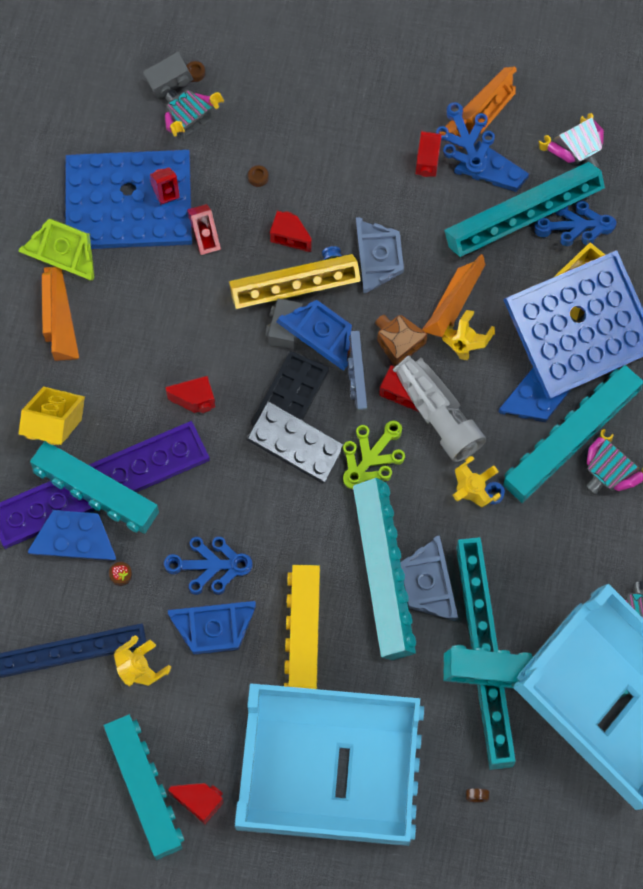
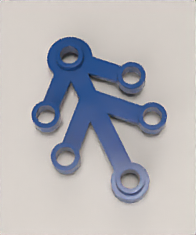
(466, 141)
(602, 225)
(211, 565)

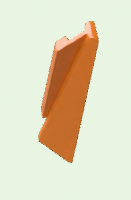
(487, 101)
(454, 297)
(57, 316)

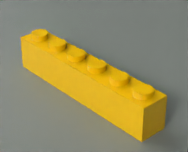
(294, 281)
(303, 626)

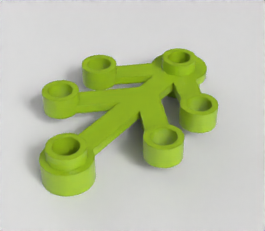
(371, 457)

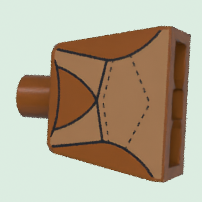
(399, 338)

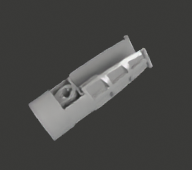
(441, 408)

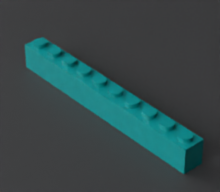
(483, 635)

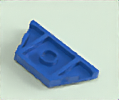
(320, 330)
(530, 400)
(73, 536)
(213, 627)

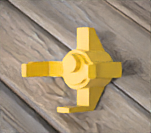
(465, 337)
(472, 485)
(134, 666)

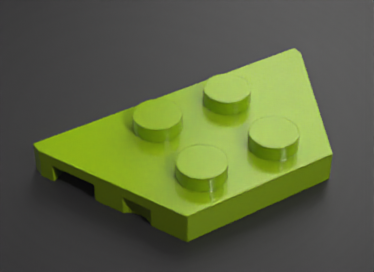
(62, 247)

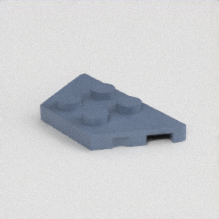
(378, 253)
(356, 373)
(429, 581)

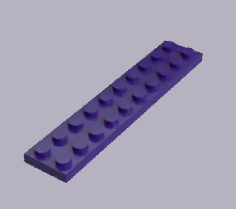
(132, 467)

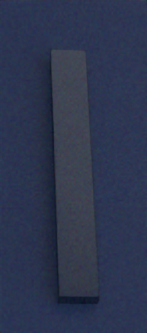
(69, 650)

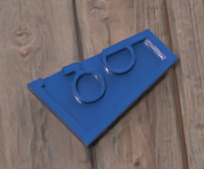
(498, 171)

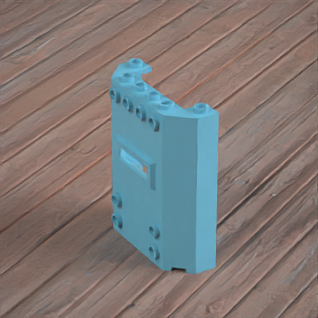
(580, 679)
(295, 757)

